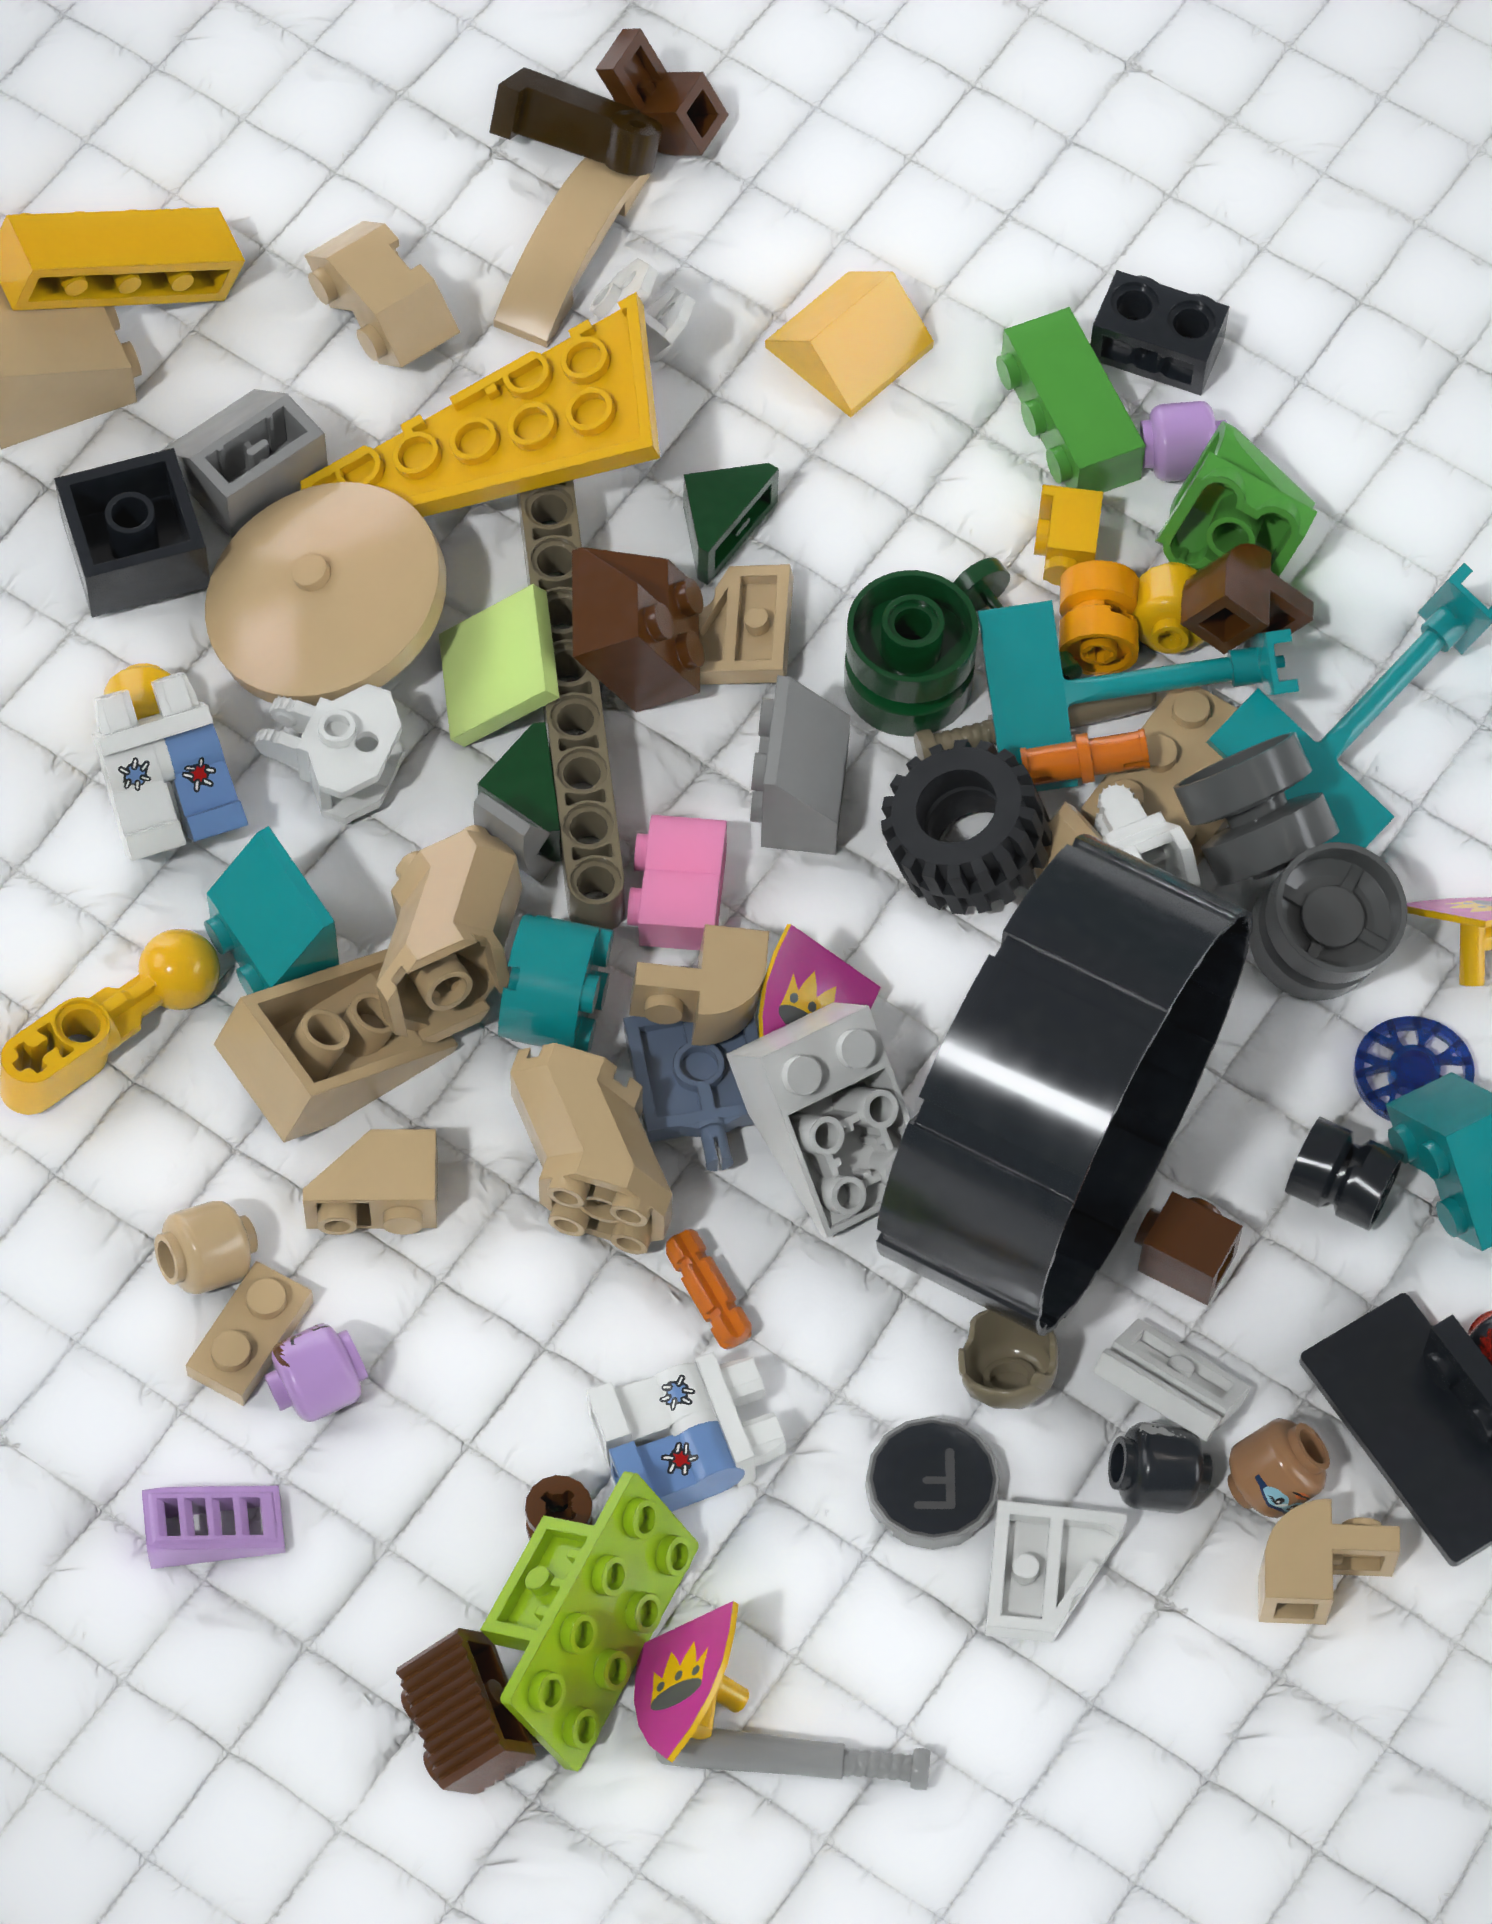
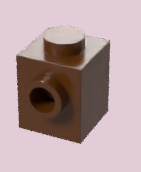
(1187, 1246)

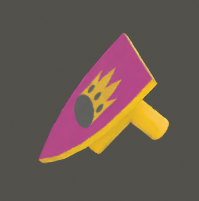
(1475, 931)
(806, 978)
(683, 1678)

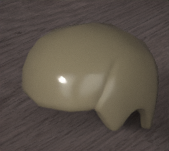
(1007, 1362)

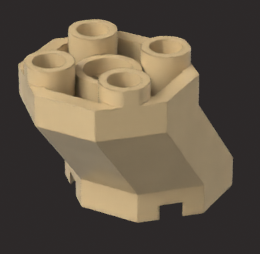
(449, 934)
(591, 1147)

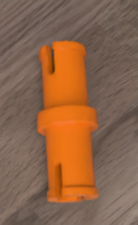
(1086, 757)

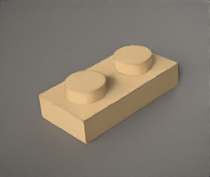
(242, 1338)

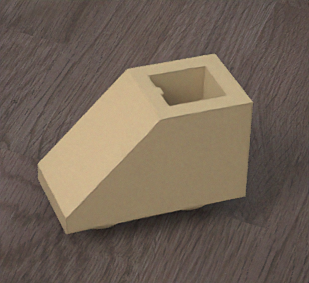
(378, 1184)

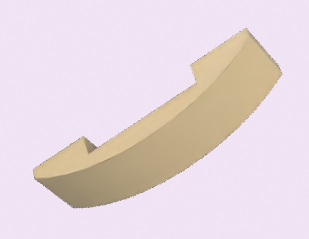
(562, 248)

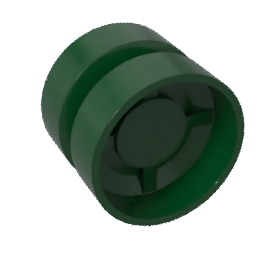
(910, 652)

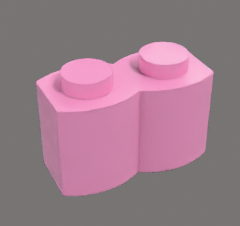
(680, 882)

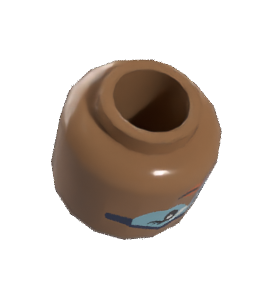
(1278, 1467)

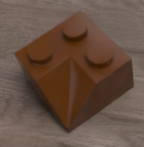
(636, 626)

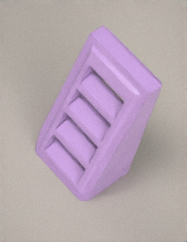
(194, 1549)

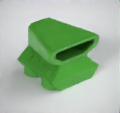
(1234, 500)

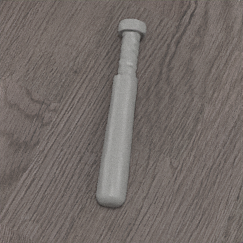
(793, 1756)

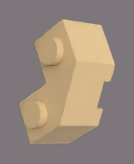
(394, 305)

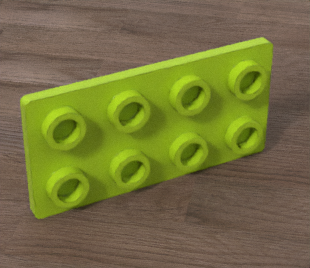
(584, 1610)

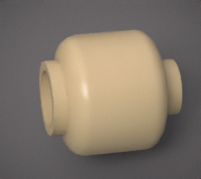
(205, 1247)

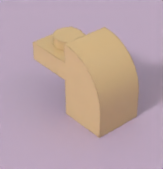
(716, 995)
(1308, 1551)

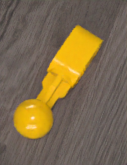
(44, 1065)

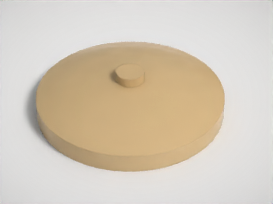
(325, 593)

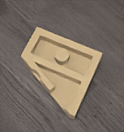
(747, 626)

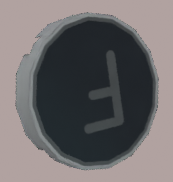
(932, 1482)

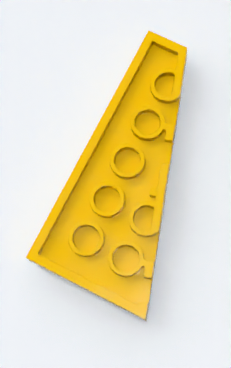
(524, 425)

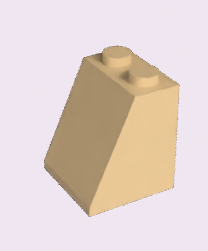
(60, 369)

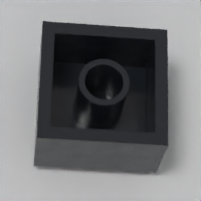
(133, 532)

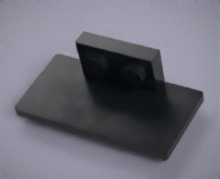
(1420, 1413)

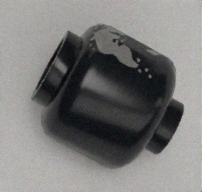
(1159, 1467)

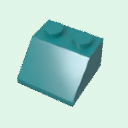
(269, 917)

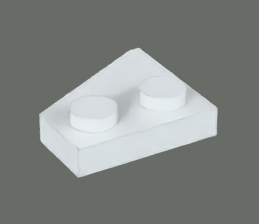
(1044, 1565)

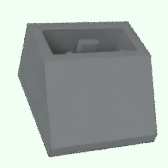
(250, 456)
(799, 769)

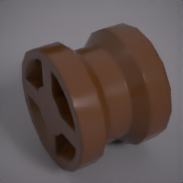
(557, 1492)

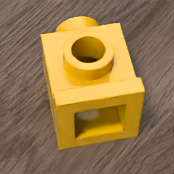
(1067, 528)

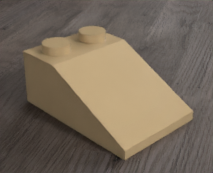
(321, 1047)

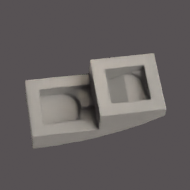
(515, 831)

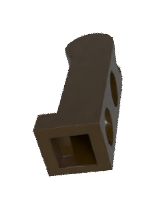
(576, 122)

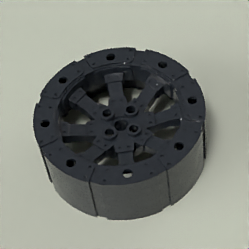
(1062, 1083)

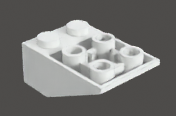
(826, 1110)

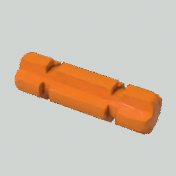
(708, 1289)

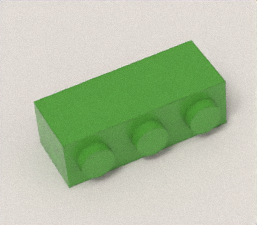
(1070, 403)

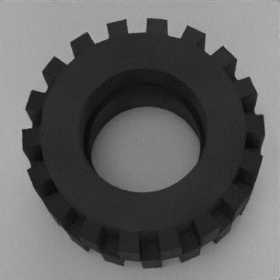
(947, 788)

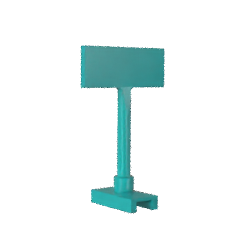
(1451, 620)
(1033, 697)

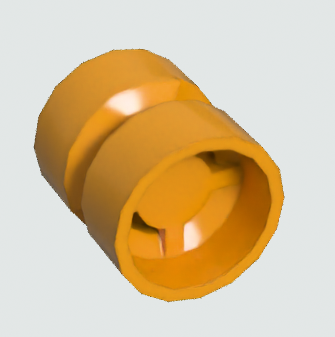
(1098, 616)

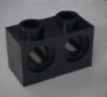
(1155, 341)

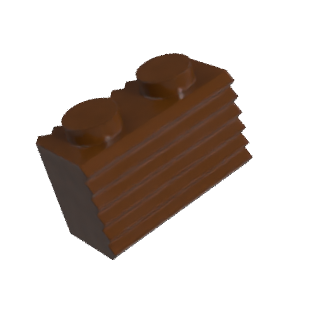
(457, 1705)

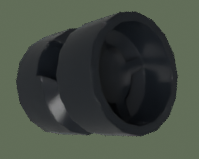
(1344, 1173)

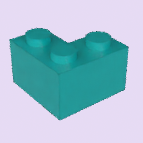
(1449, 1137)

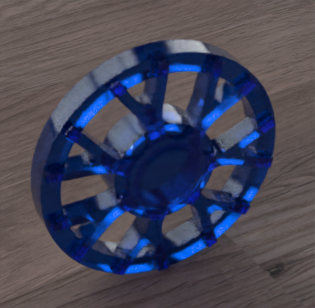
(1410, 1064)

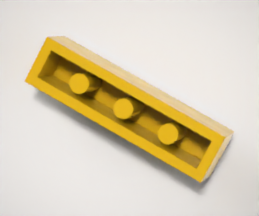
(117, 258)

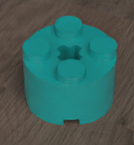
(555, 982)

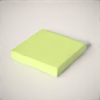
(498, 665)

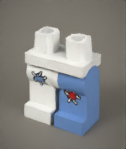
(160, 749)
(686, 1429)

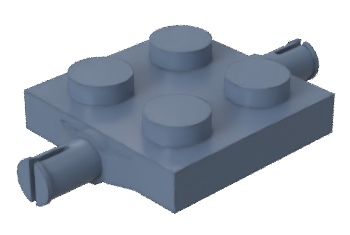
(687, 1085)

